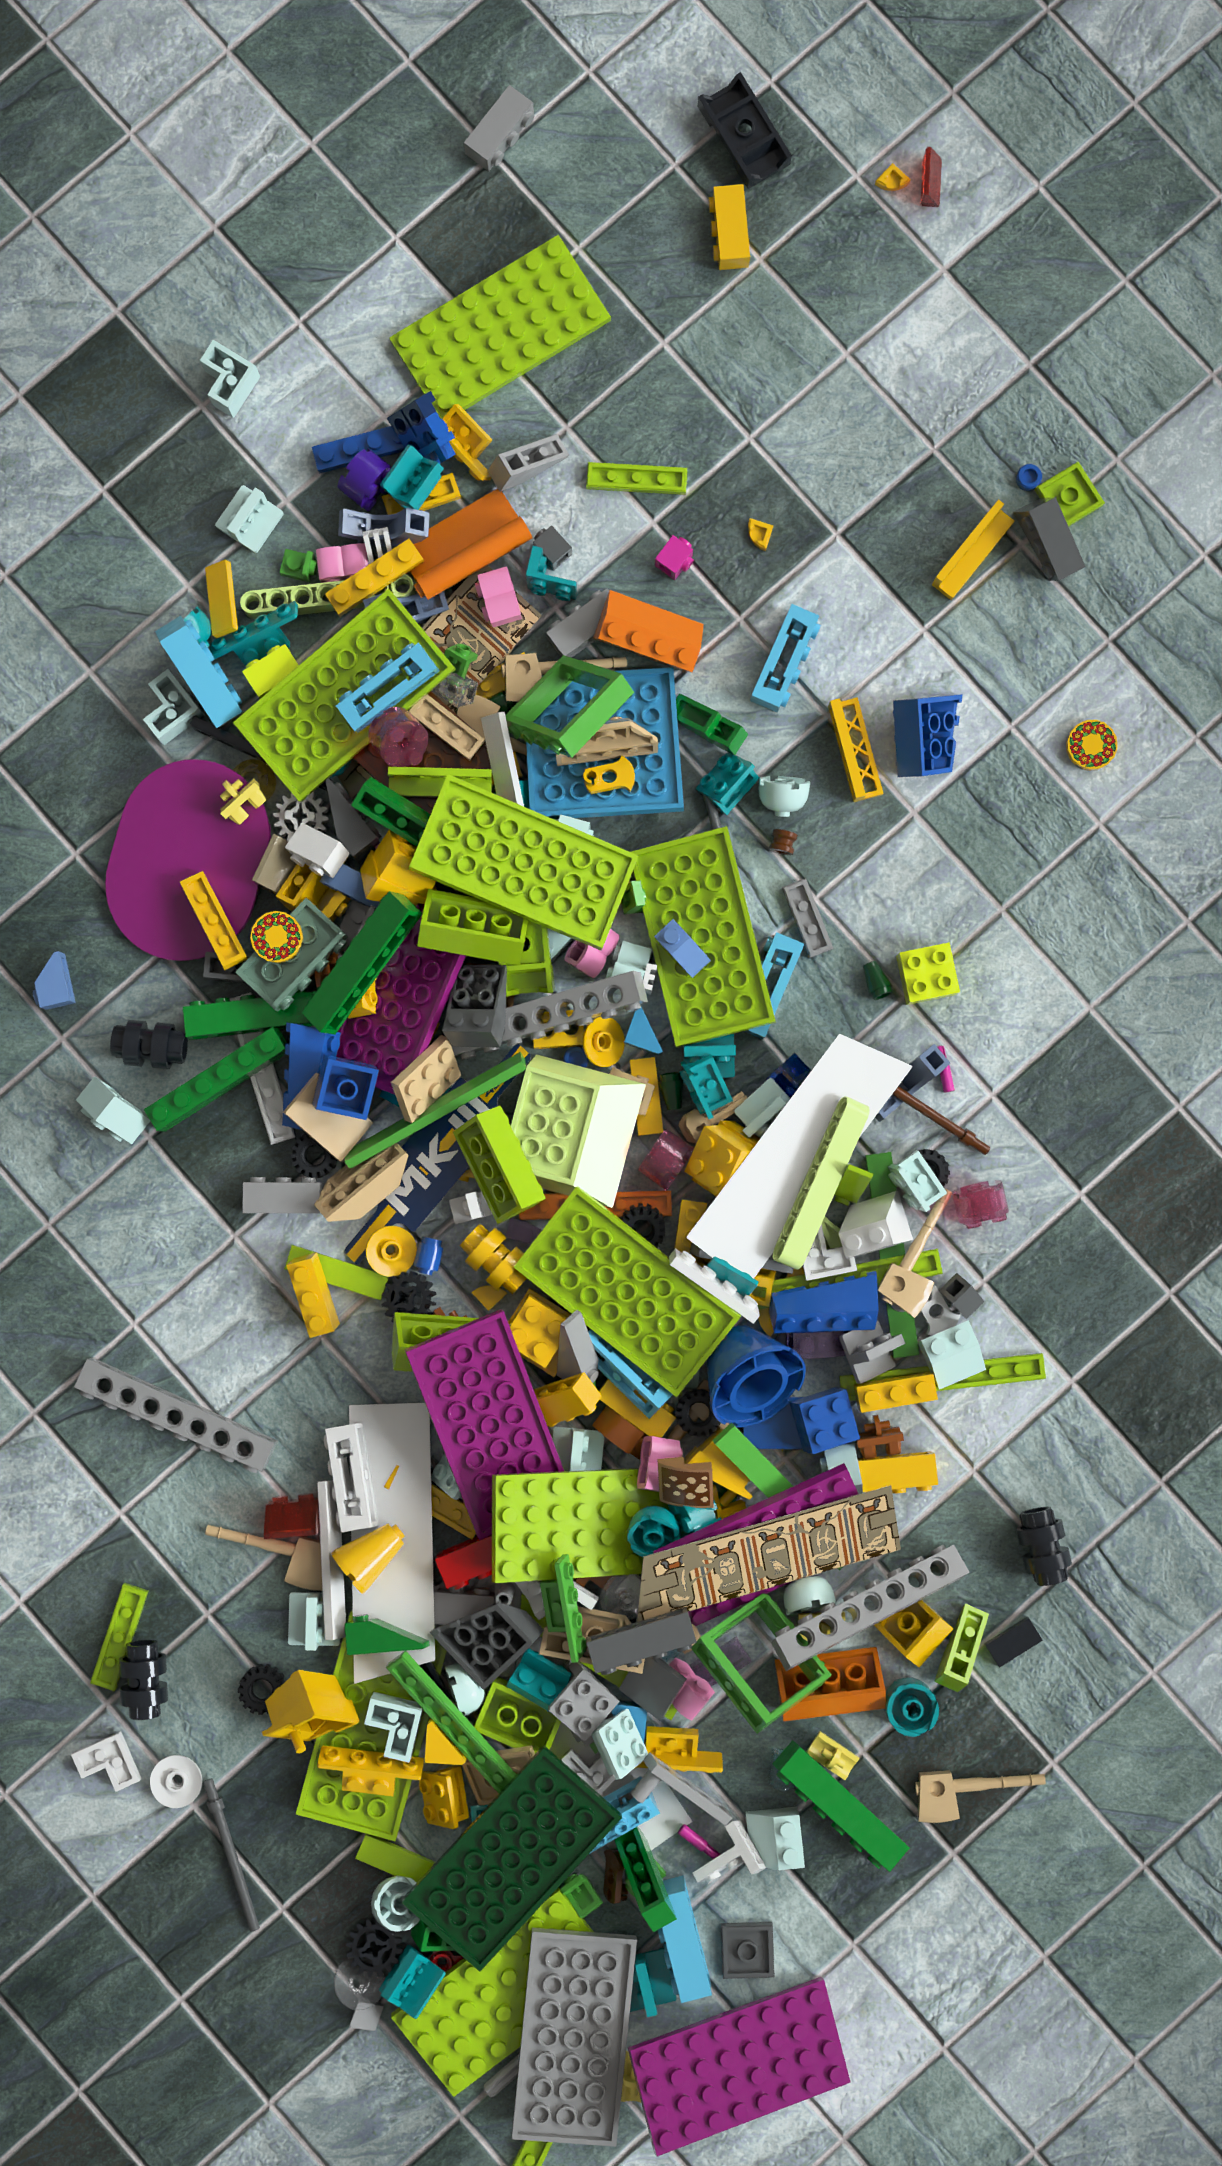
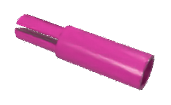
(946, 1076)
(697, 1841)

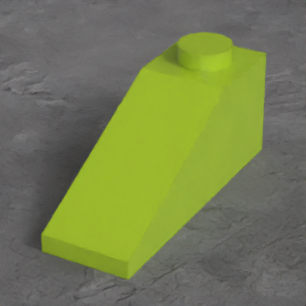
(852, 1185)
(962, 1649)

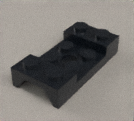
(756, 152)

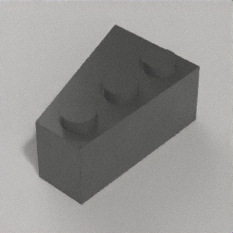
(1050, 538)

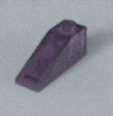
(816, 1344)

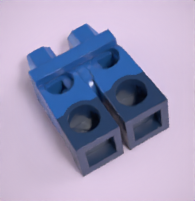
(423, 429)

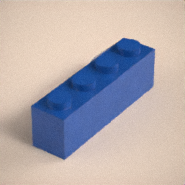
(305, 1059)
(827, 1306)

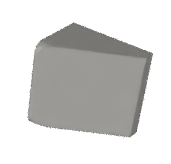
(367, 2018)

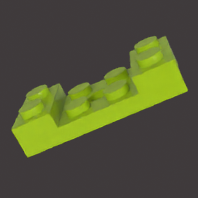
(535, 970)

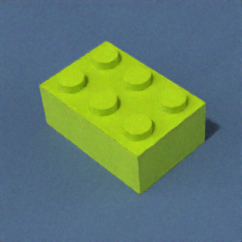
(515, 1719)

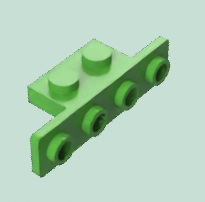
(561, 1607)

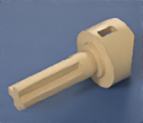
(693, 1123)

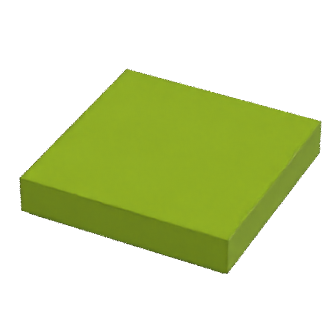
(1073, 492)

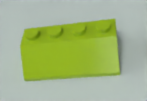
(471, 928)
(499, 1164)
(416, 1328)

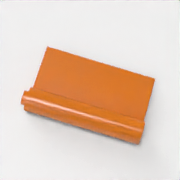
(468, 543)

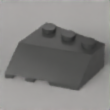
(488, 1640)

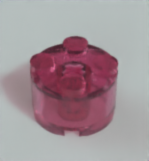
(398, 737)
(666, 1159)
(980, 1203)

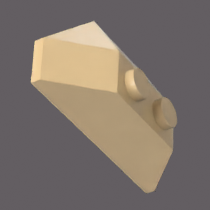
(613, 739)
(359, 1189)
(593, 1622)

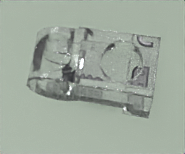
(456, 690)

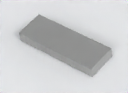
(807, 918)

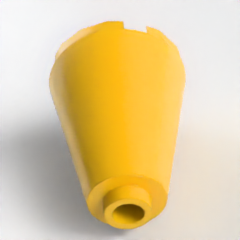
(369, 1555)

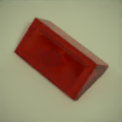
(931, 178)

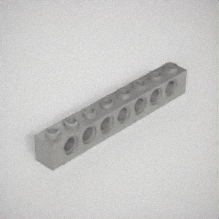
(632, 996)
(261, 1444)
(793, 1654)

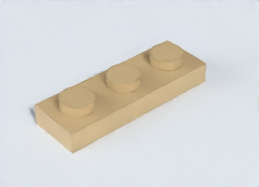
(447, 726)

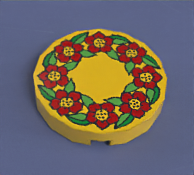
(1091, 745)
(276, 937)

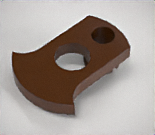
(613, 1887)

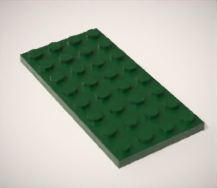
(511, 1858)

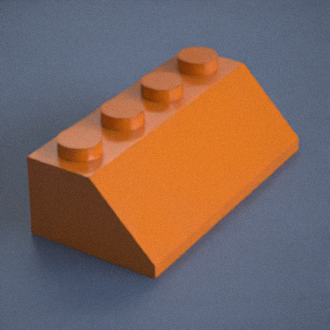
(649, 632)
(851, 1688)

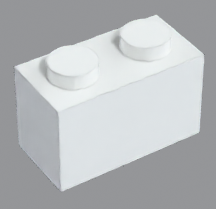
(316, 850)

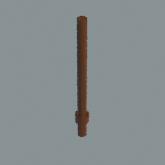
(964, 1136)

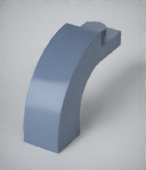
(401, 526)
(420, 608)
(924, 1069)

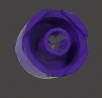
(364, 478)

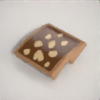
(685, 1483)

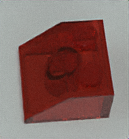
(291, 1517)

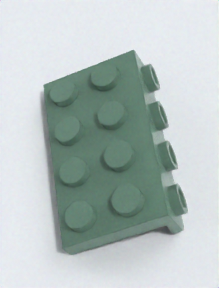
(280, 981)

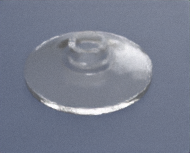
(616, 1590)
(353, 1998)

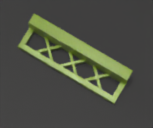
(429, 781)

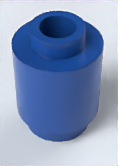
(428, 1255)

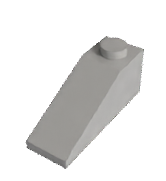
(526, 462)
(576, 1349)

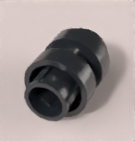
(138, 1043)
(1046, 1557)
(142, 1669)

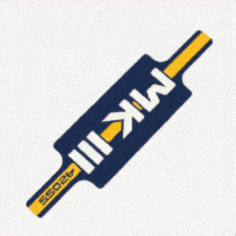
(431, 1167)

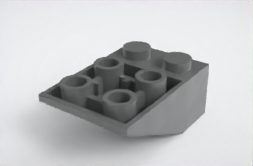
(350, 828)
(477, 1007)

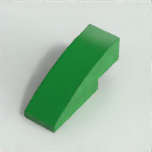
(709, 724)

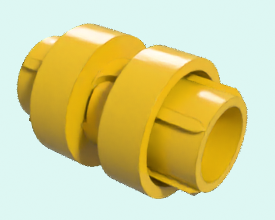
(487, 1251)

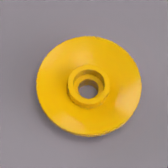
(611, 1042)
(403, 1253)

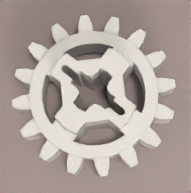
(301, 807)

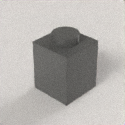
(554, 546)
(961, 1296)

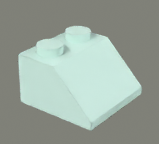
(953, 1354)
(777, 1837)

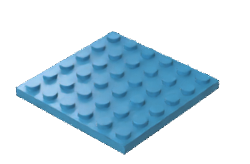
(658, 776)

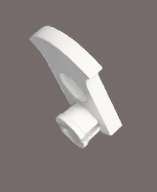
(944, 1320)

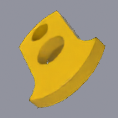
(623, 771)

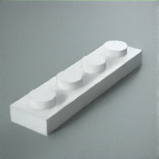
(707, 1279)

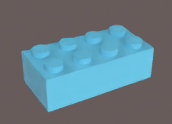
(195, 666)
(683, 1946)

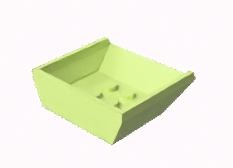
(576, 1126)

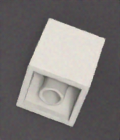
(874, 1225)

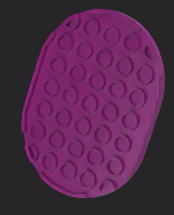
(170, 834)

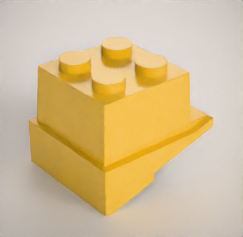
(388, 871)
(719, 1155)
(537, 1330)
(723, 1469)
(308, 1708)

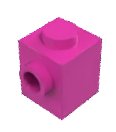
(675, 557)

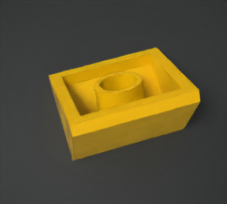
(440, 1748)

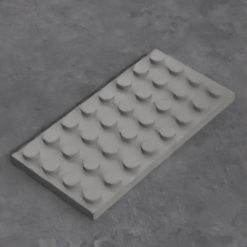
(574, 2037)

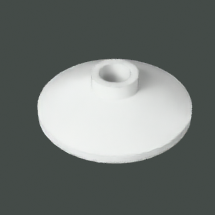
(167, 1790)

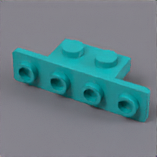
(258, 637)

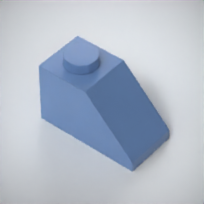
(682, 948)
(54, 984)

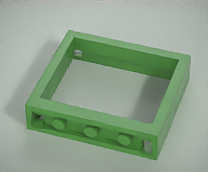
(612, 695)
(732, 1681)

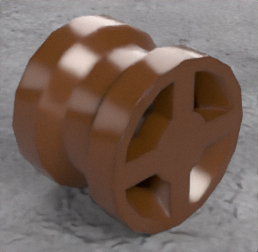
(783, 842)

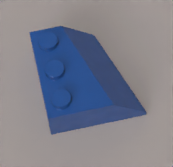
(925, 735)

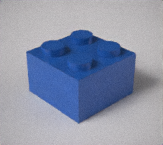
(345, 1087)
(824, 1420)

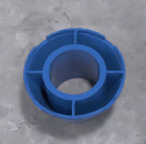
(751, 1377)

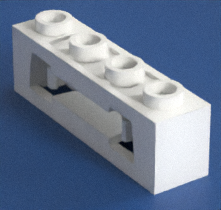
(350, 1514)

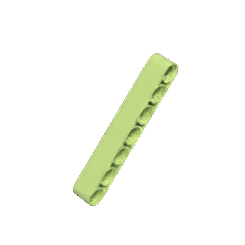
(314, 591)
(821, 1182)

